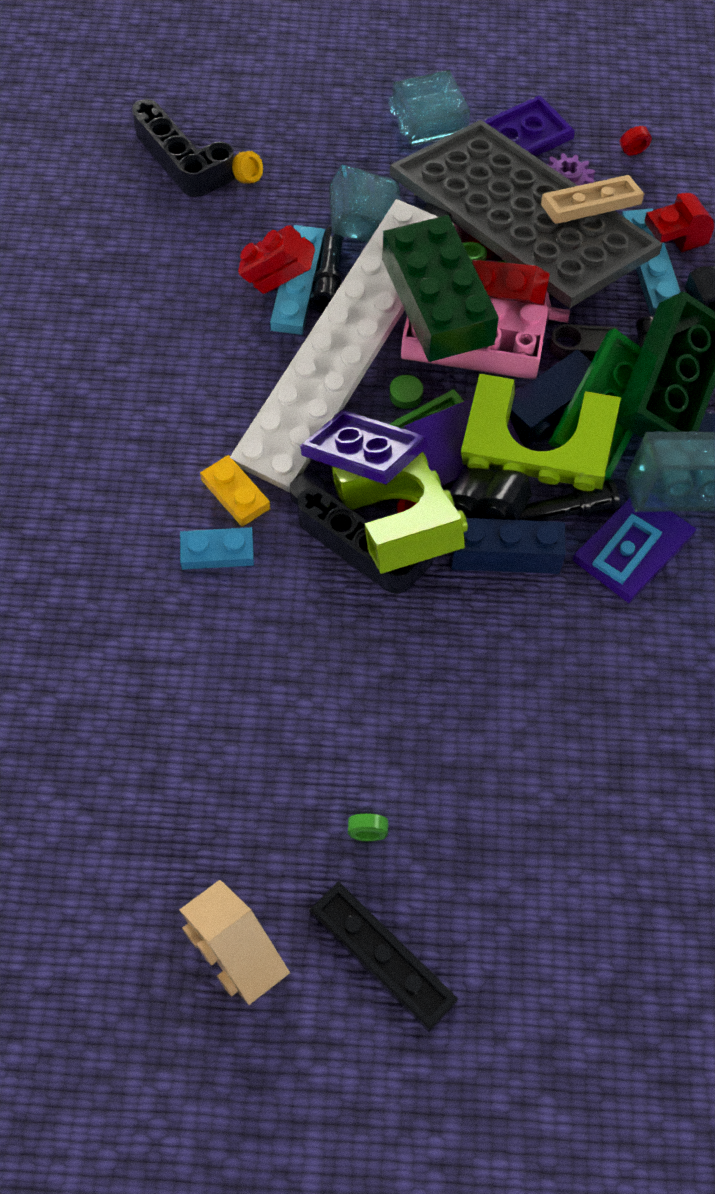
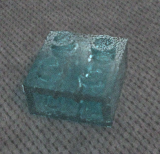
(429, 107)
(360, 202)

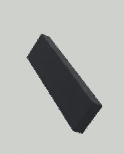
(383, 956)

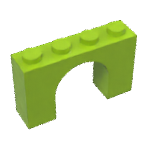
(577, 462)
(414, 535)

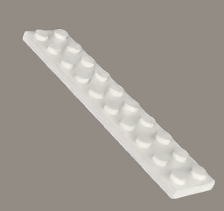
(328, 362)

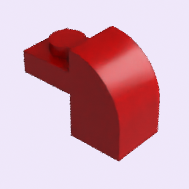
(683, 222)

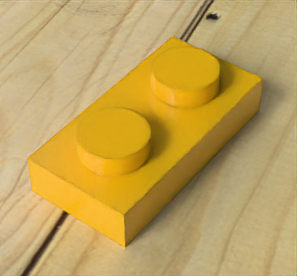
(235, 490)

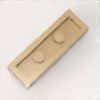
(592, 199)

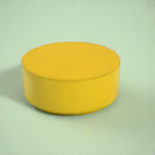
(247, 167)

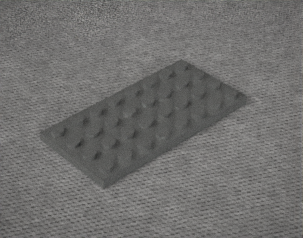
(497, 197)

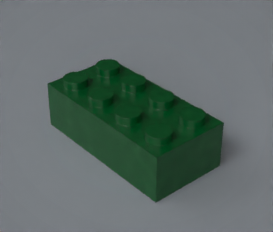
(439, 288)
(672, 370)

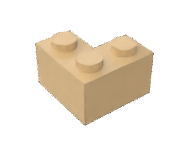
(233, 937)

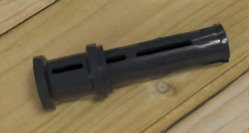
(327, 278)
(578, 502)

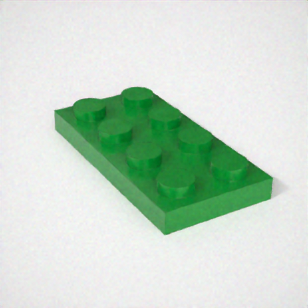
(607, 376)

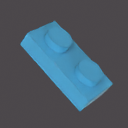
(216, 548)
(627, 548)

